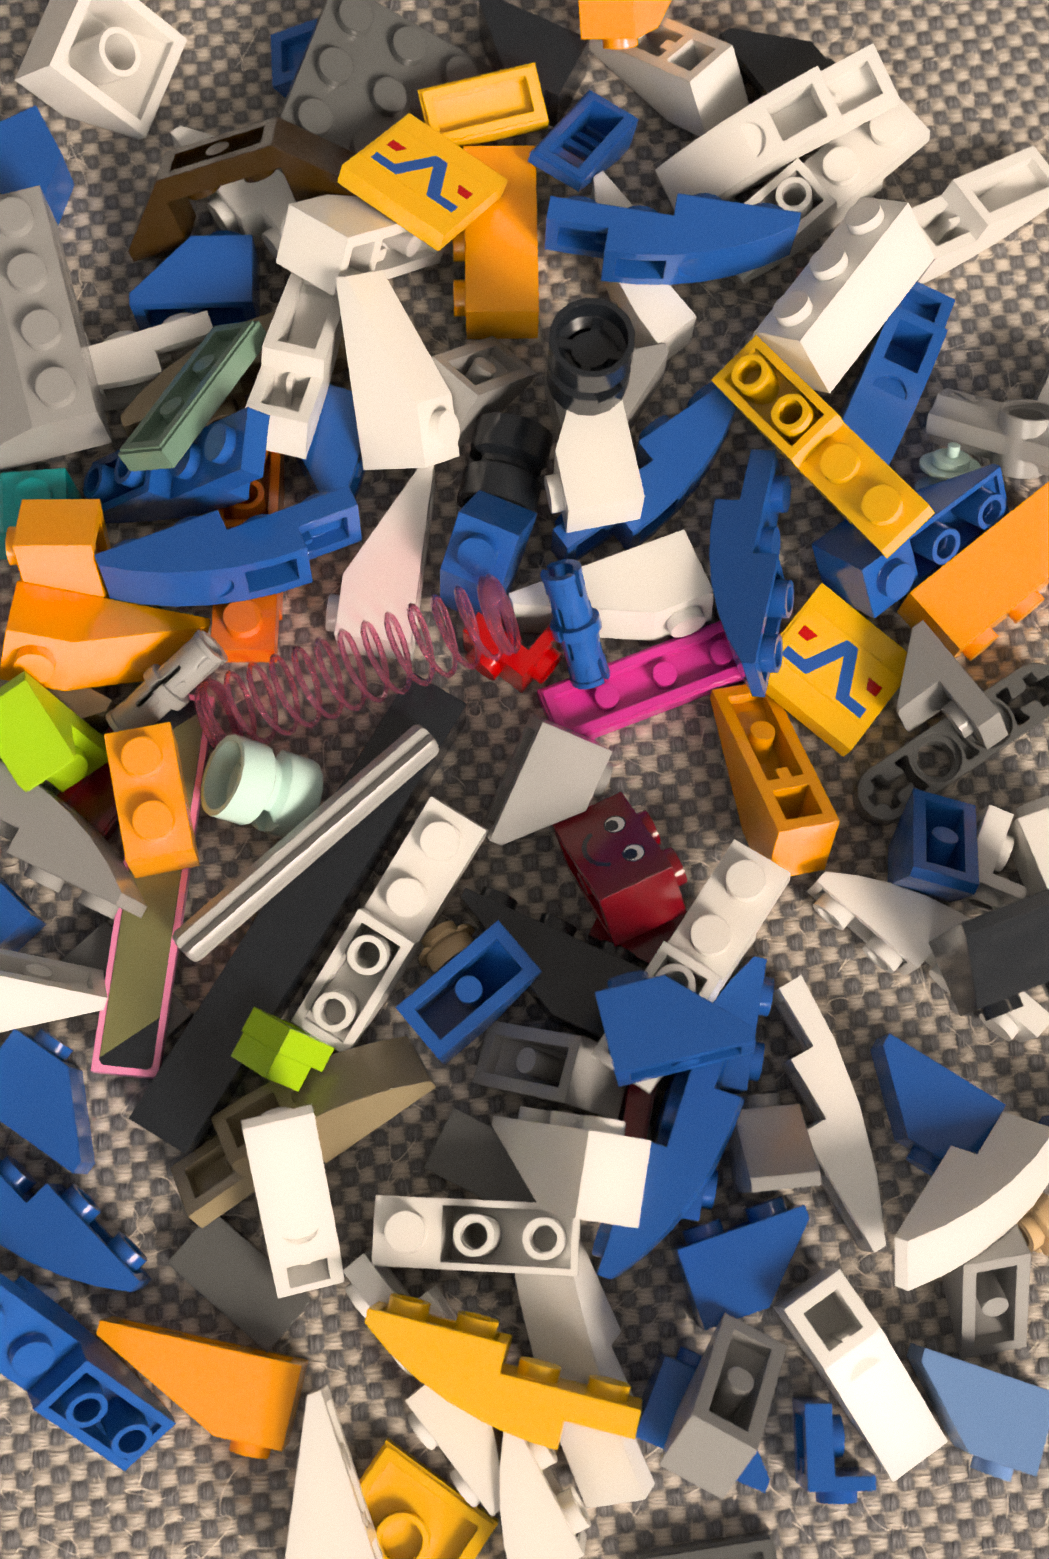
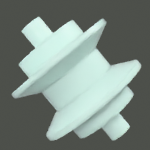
(945, 464)

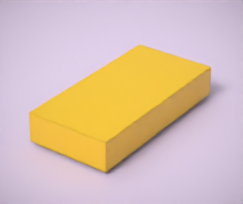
(486, 106)

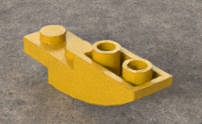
(822, 447)
(469, 1369)

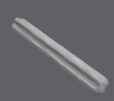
(305, 843)

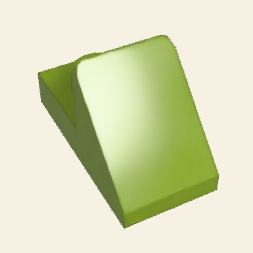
(45, 737)

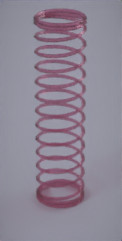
(490, 595)

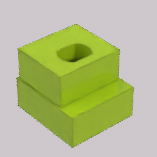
(280, 1049)

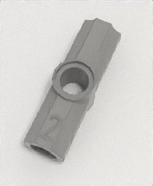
(1006, 433)

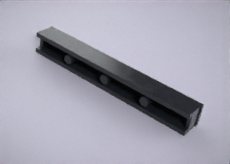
(289, 937)

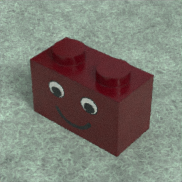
(622, 867)

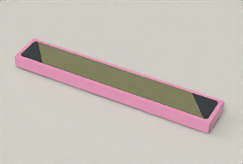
(142, 949)

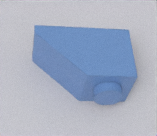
(985, 1412)

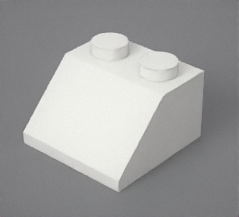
(102, 62)

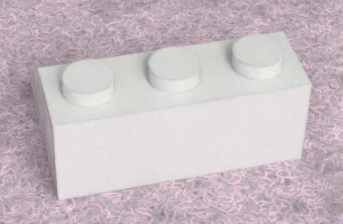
(847, 291)

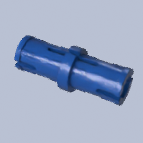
(575, 623)

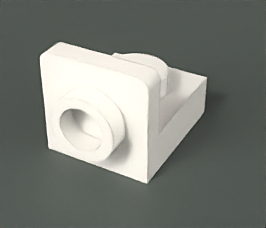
(993, 854)

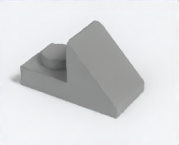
(937, 683)

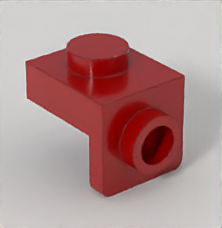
(518, 668)

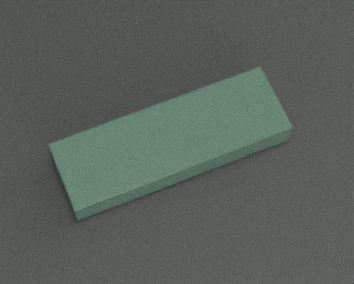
(193, 396)

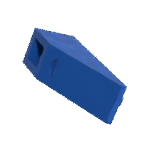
(873, 583)

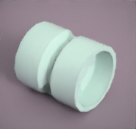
(253, 786)

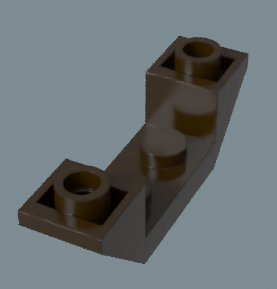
(246, 154)

